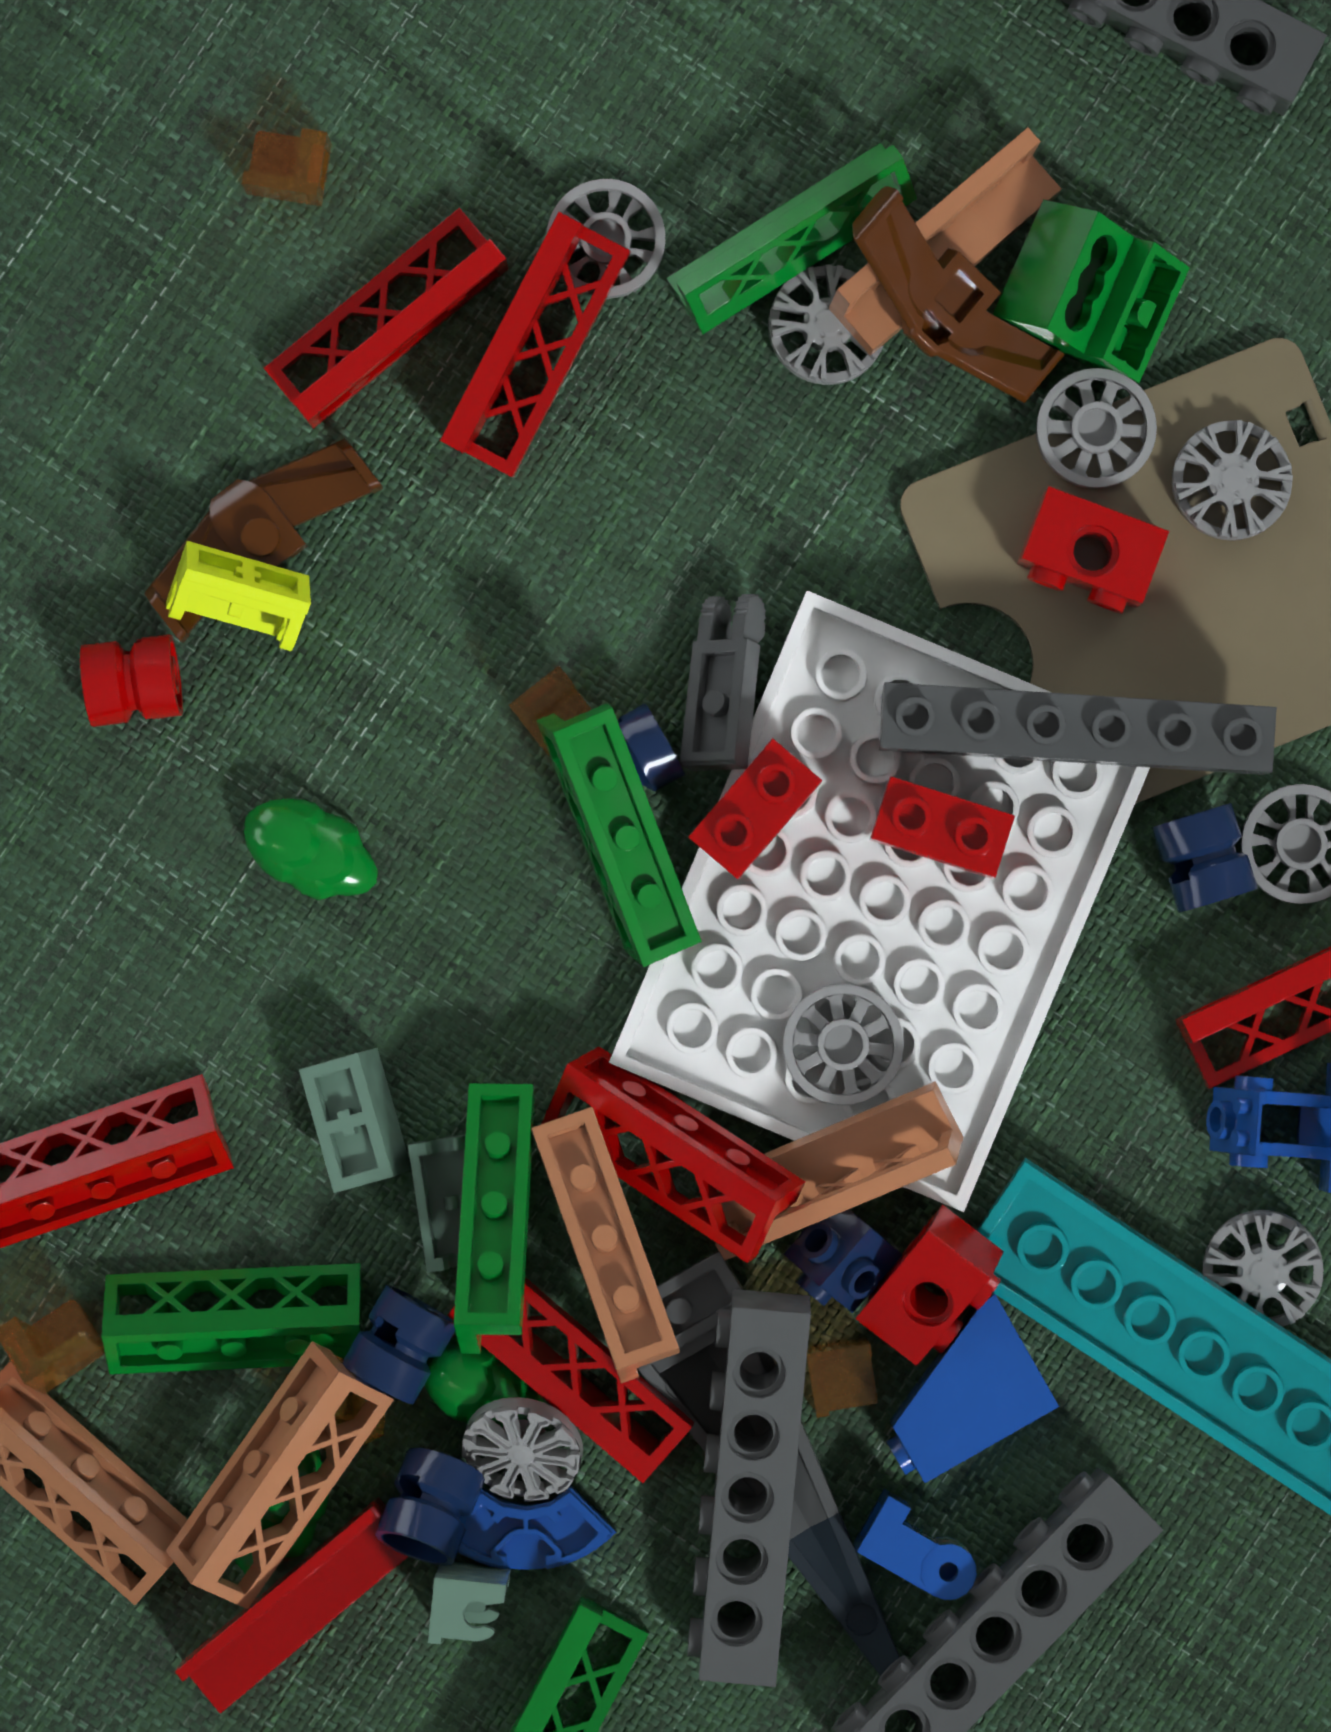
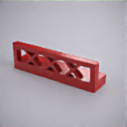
(401, 332)
(514, 333)
(1253, 1000)
(689, 1141)
(107, 1175)
(580, 1400)

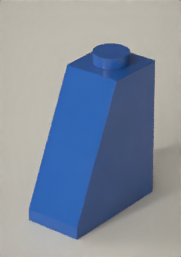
(969, 1396)

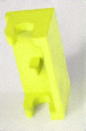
(240, 592)

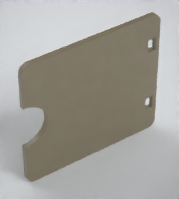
(1219, 614)

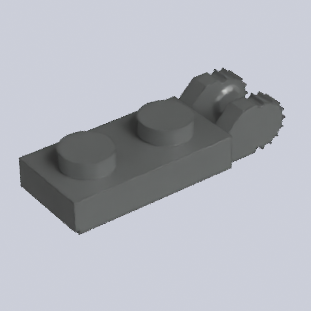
(722, 685)

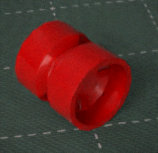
(126, 681)

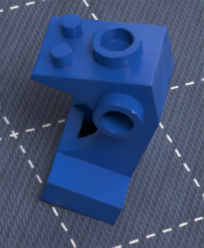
(1236, 1124)

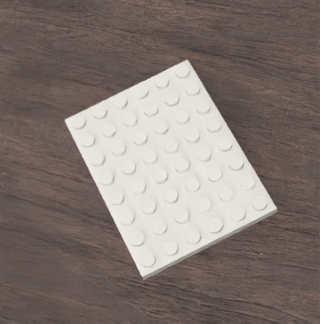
(823, 906)

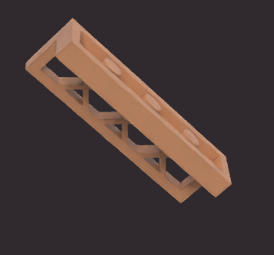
(969, 220)
(860, 1160)
(605, 1242)
(266, 1473)
(85, 1479)

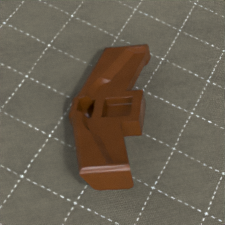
(947, 302)
(260, 515)

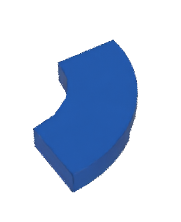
(533, 1533)

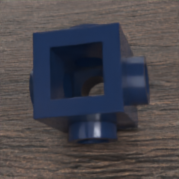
(841, 1259)

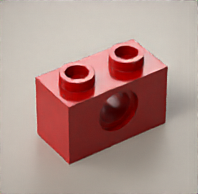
(1130, 545)
(755, 809)
(942, 827)
(944, 1254)

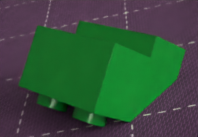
(1091, 289)

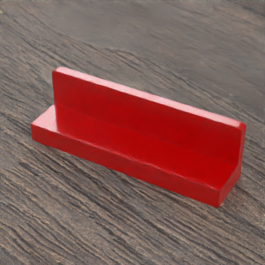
(291, 1610)

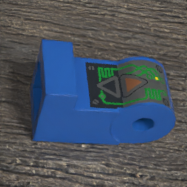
(932, 1564)

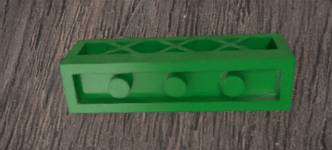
(787, 239)
(620, 834)
(494, 1213)
(232, 1330)
(563, 1661)

